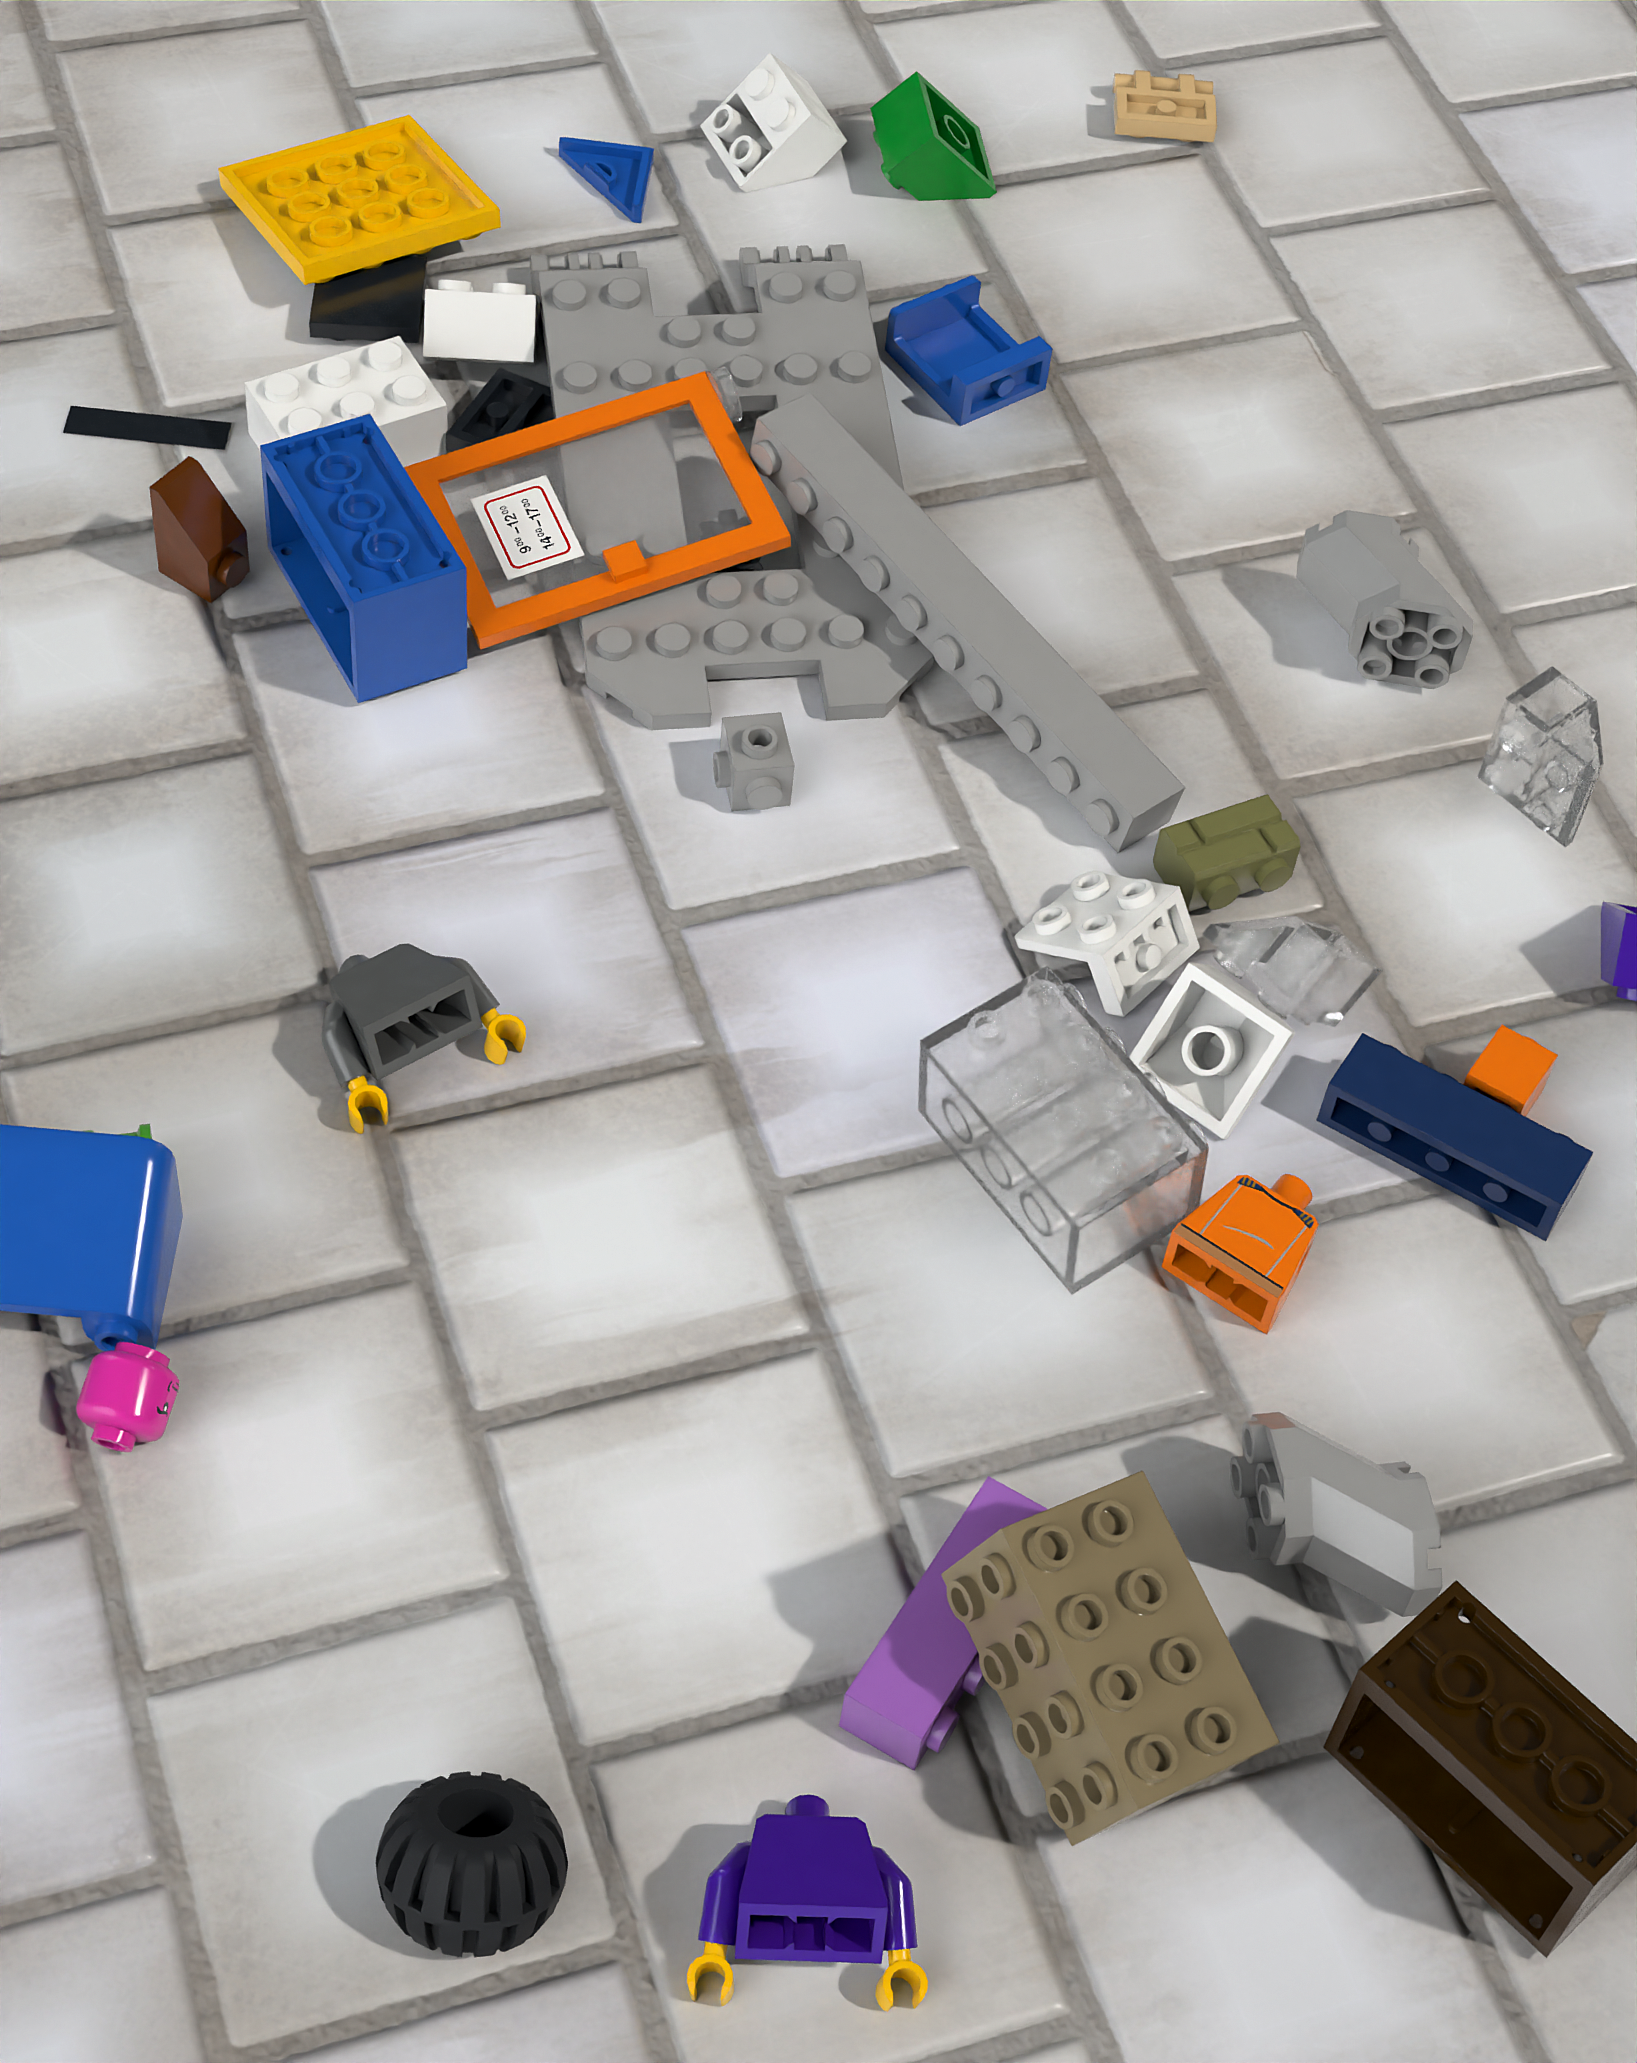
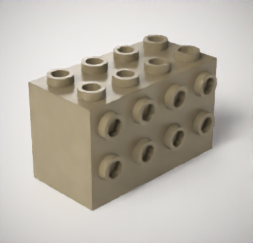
(1107, 1657)

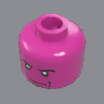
(127, 1396)

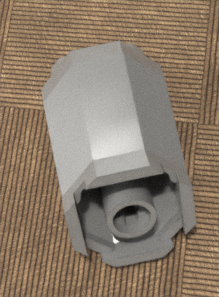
(1392, 608)
(1337, 1513)

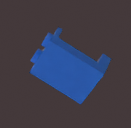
(963, 353)

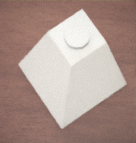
(1211, 1047)

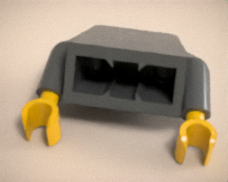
(402, 1010)

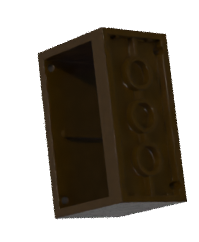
(1495, 1765)

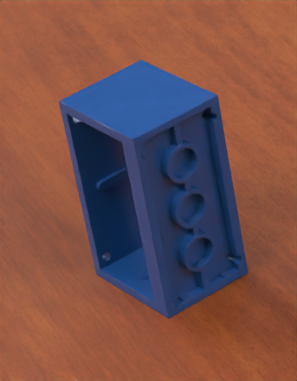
(365, 557)

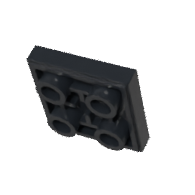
(372, 303)

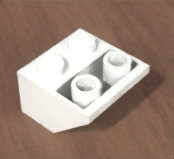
(772, 128)
(480, 324)

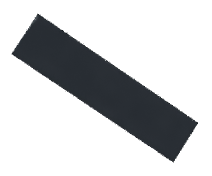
(147, 427)

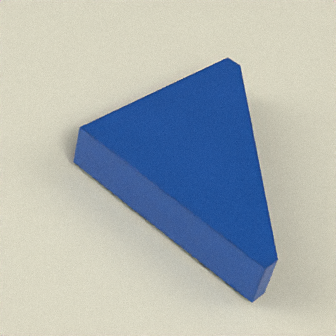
(614, 170)

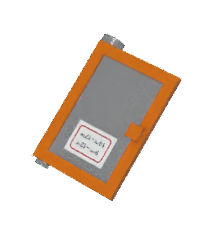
(601, 506)

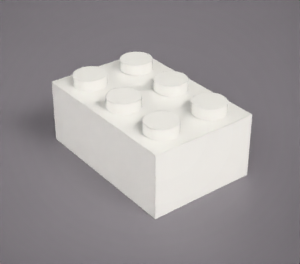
(363, 381)

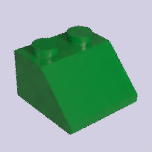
(930, 144)

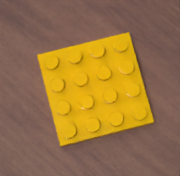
(359, 199)

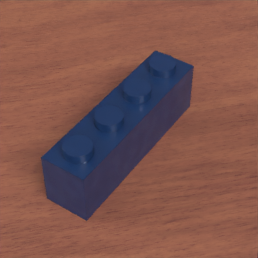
(1454, 1136)

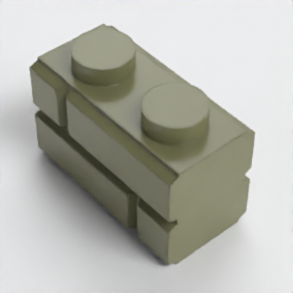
(1227, 853)

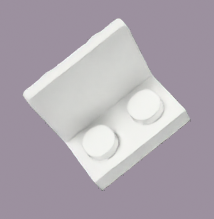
(1123, 928)

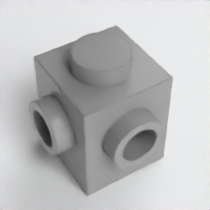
(754, 774)

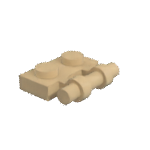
(1164, 107)

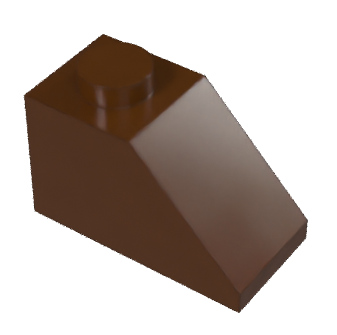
(197, 532)

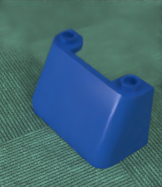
(88, 1230)

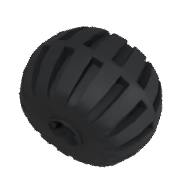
(471, 1864)

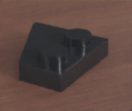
(500, 408)

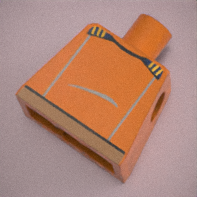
(1246, 1246)

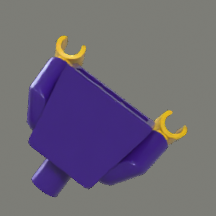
(809, 1894)

